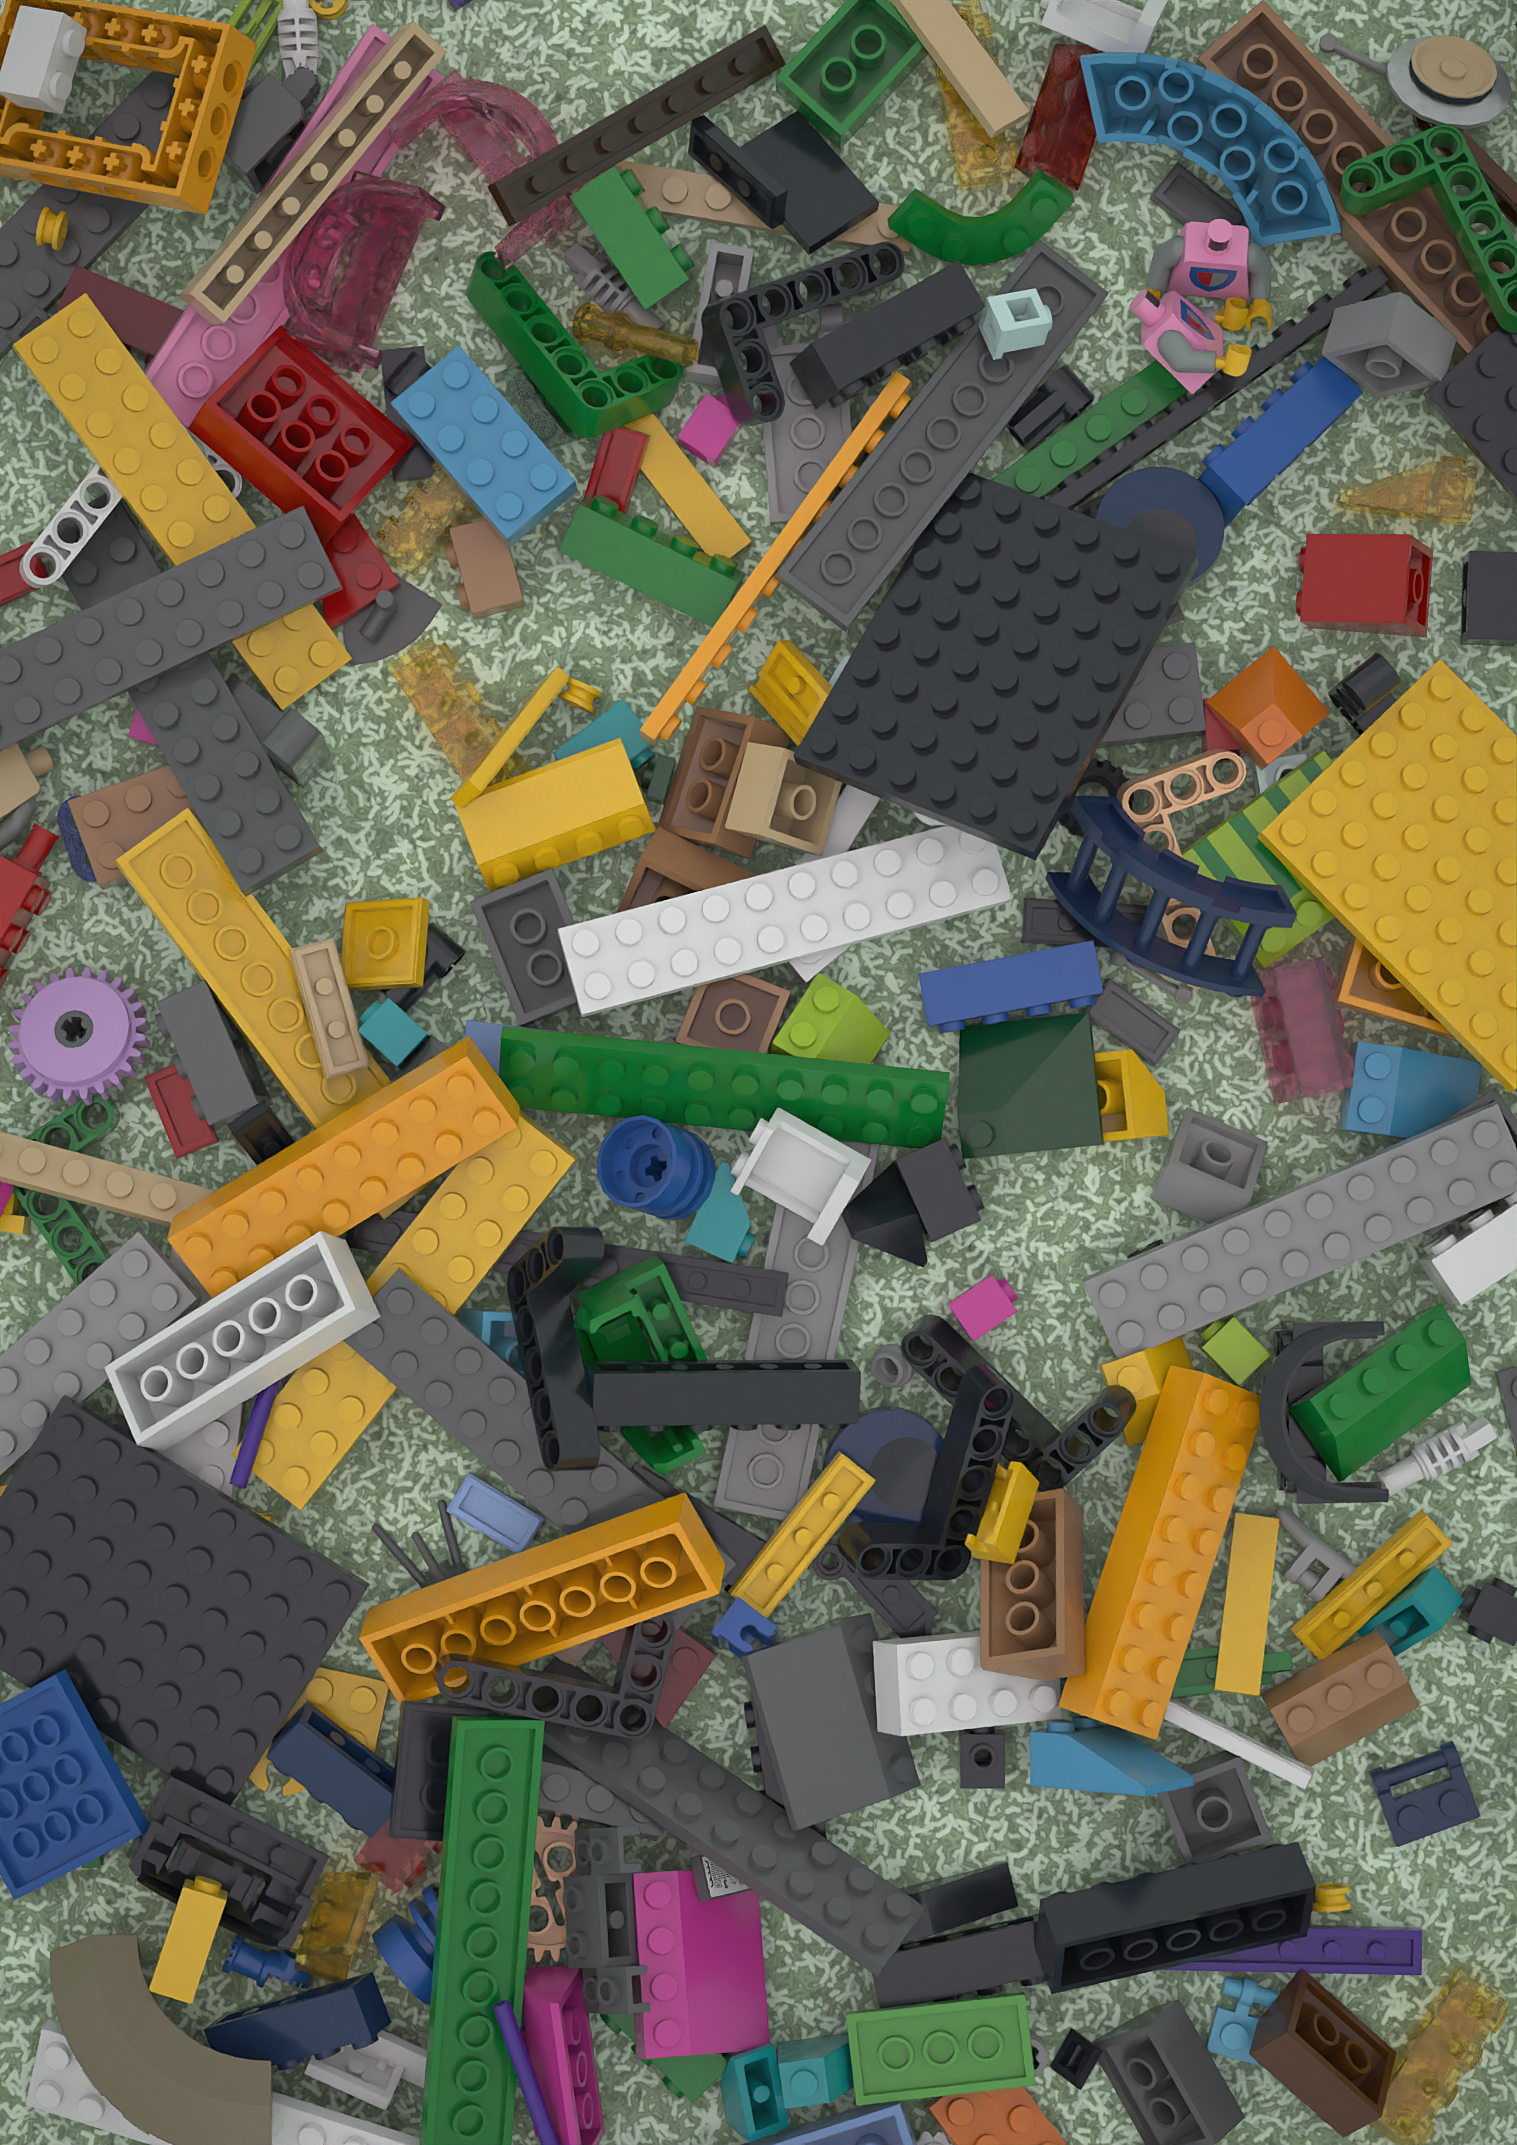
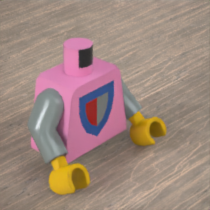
(1214, 263)
(1189, 337)

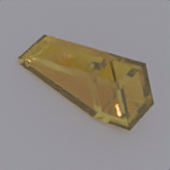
(1426, 493)

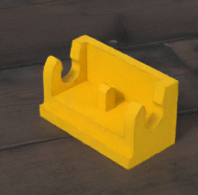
(1005, 1515)

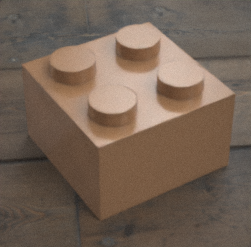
(734, 1014)

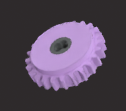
(67, 1009)

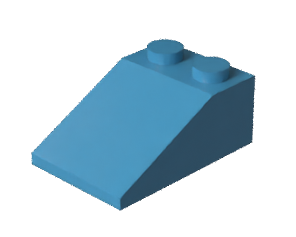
(1405, 1090)
(1099, 1759)

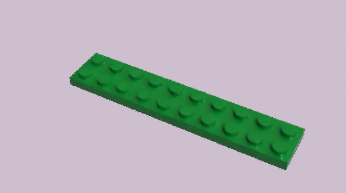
(721, 1086)
(481, 1927)

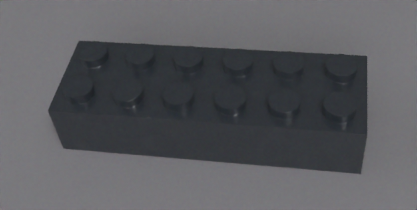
(1174, 1917)

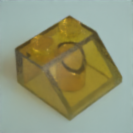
(336, 1924)

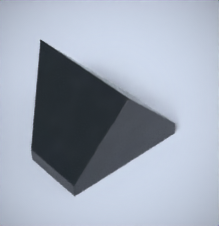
(887, 1218)

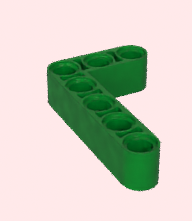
(1459, 210)
(557, 365)
(68, 1213)

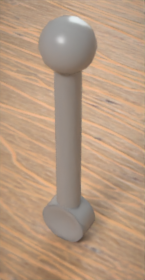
(1329, 43)
(1181, 995)

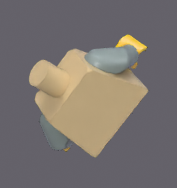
(19, 789)

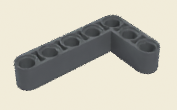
(288, 738)

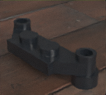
(893, 1600)

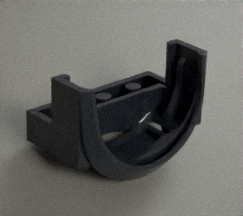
(1292, 1376)
(283, 1861)

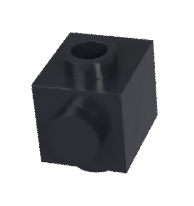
(1490, 1610)
(986, 1772)

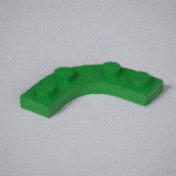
(984, 237)

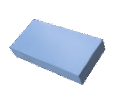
(495, 1514)

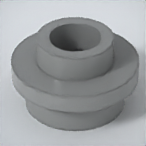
(885, 1372)

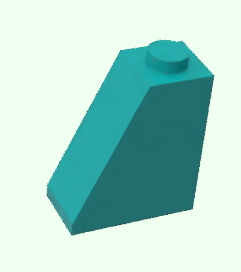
(815, 2070)

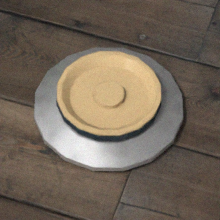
(1448, 81)

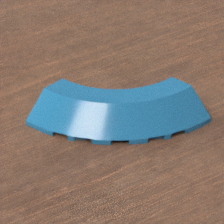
(1220, 130)

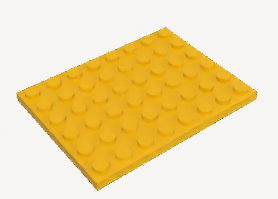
(1420, 857)

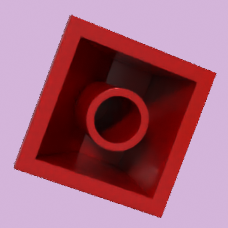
(1365, 583)

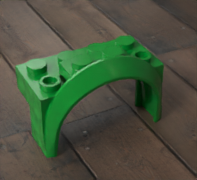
(610, 1332)

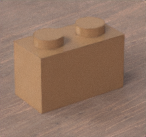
(486, 570)

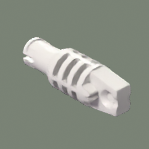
(297, 36)
(1438, 1454)

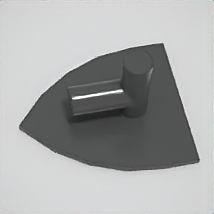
(389, 623)

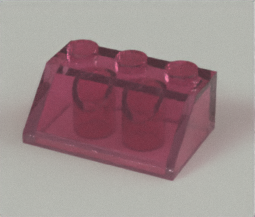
(1301, 1031)

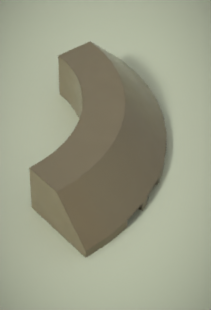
(145, 2061)

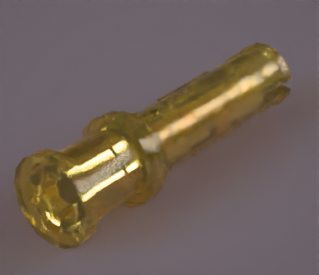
(619, 332)

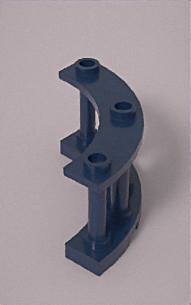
(1170, 876)

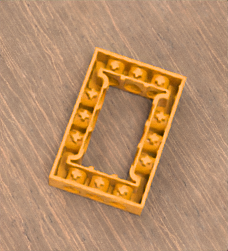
(183, 174)

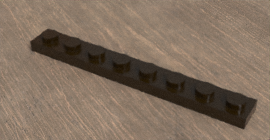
(636, 126)

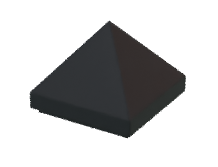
(1076, 2058)

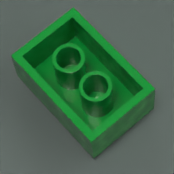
(851, 67)
(633, 235)

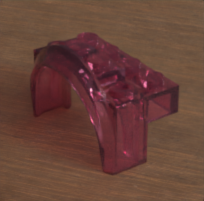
(460, 110)
(388, 228)

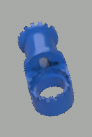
(259, 1963)

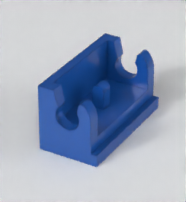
(740, 1628)

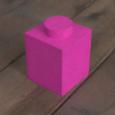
(709, 430)
(984, 1306)

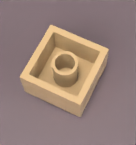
(782, 800)

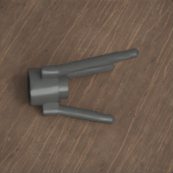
(436, 1571)

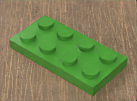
(940, 2048)

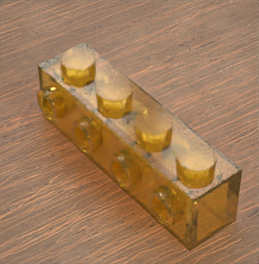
(975, 156)
(424, 523)
(450, 708)
(1437, 2055)

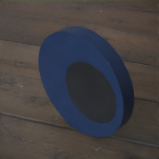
(1169, 510)
(899, 1453)

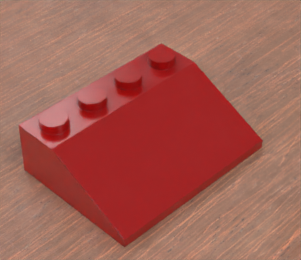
(300, 433)

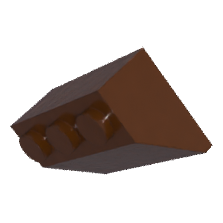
(1324, 2055)

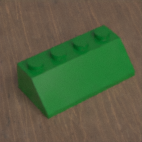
(1385, 1391)

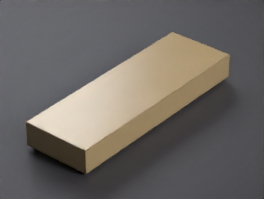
(329, 1008)

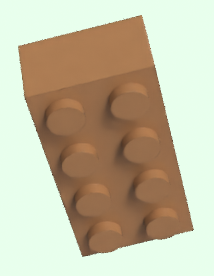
(123, 816)

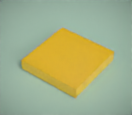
(385, 943)

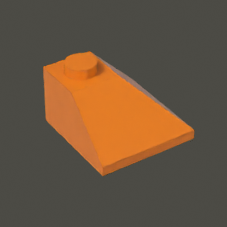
(1267, 708)

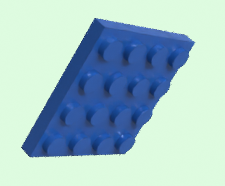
(57, 1788)

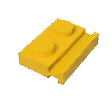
(791, 689)

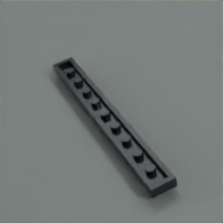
(1216, 390)
(693, 1278)

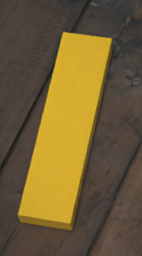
(688, 493)
(510, 738)
(802, 1535)
(1371, 1586)
(1246, 1604)

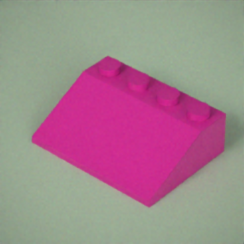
(700, 1969)

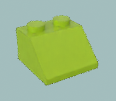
(831, 1026)

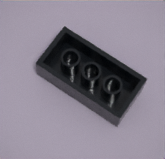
(888, 337)

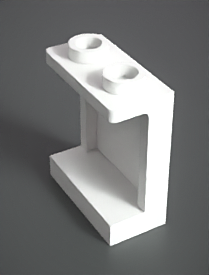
(1104, 23)
(801, 1170)

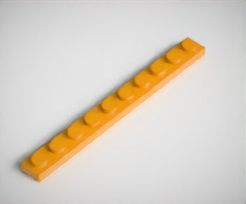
(741, 612)

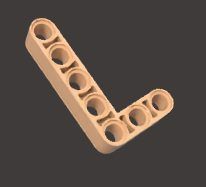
(1163, 802)

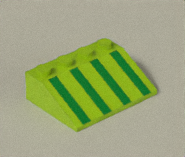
(1237, 852)

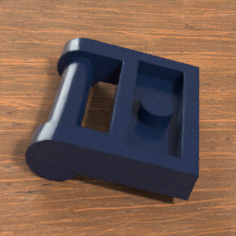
(1429, 1807)

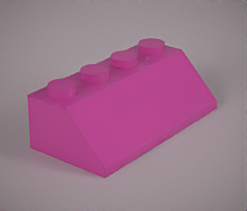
(563, 2052)

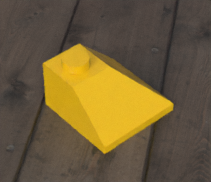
(1129, 1098)
(1144, 1377)

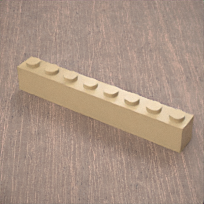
(312, 173)

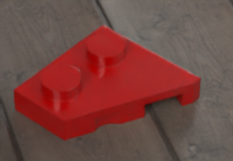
(360, 572)

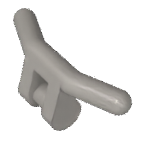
(1312, 1548)

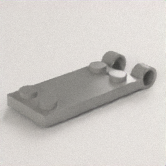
(803, 437)

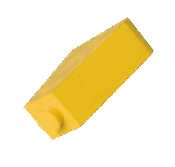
(189, 1939)

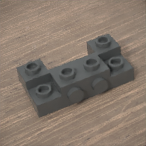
(603, 1921)

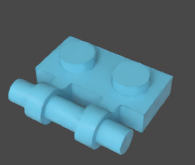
(1234, 2028)

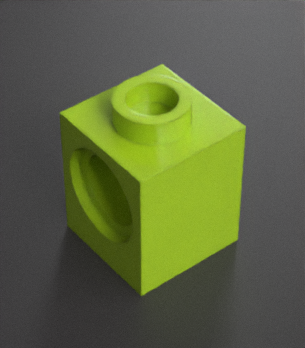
(1232, 1349)

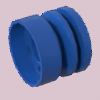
(655, 1168)
(411, 1947)

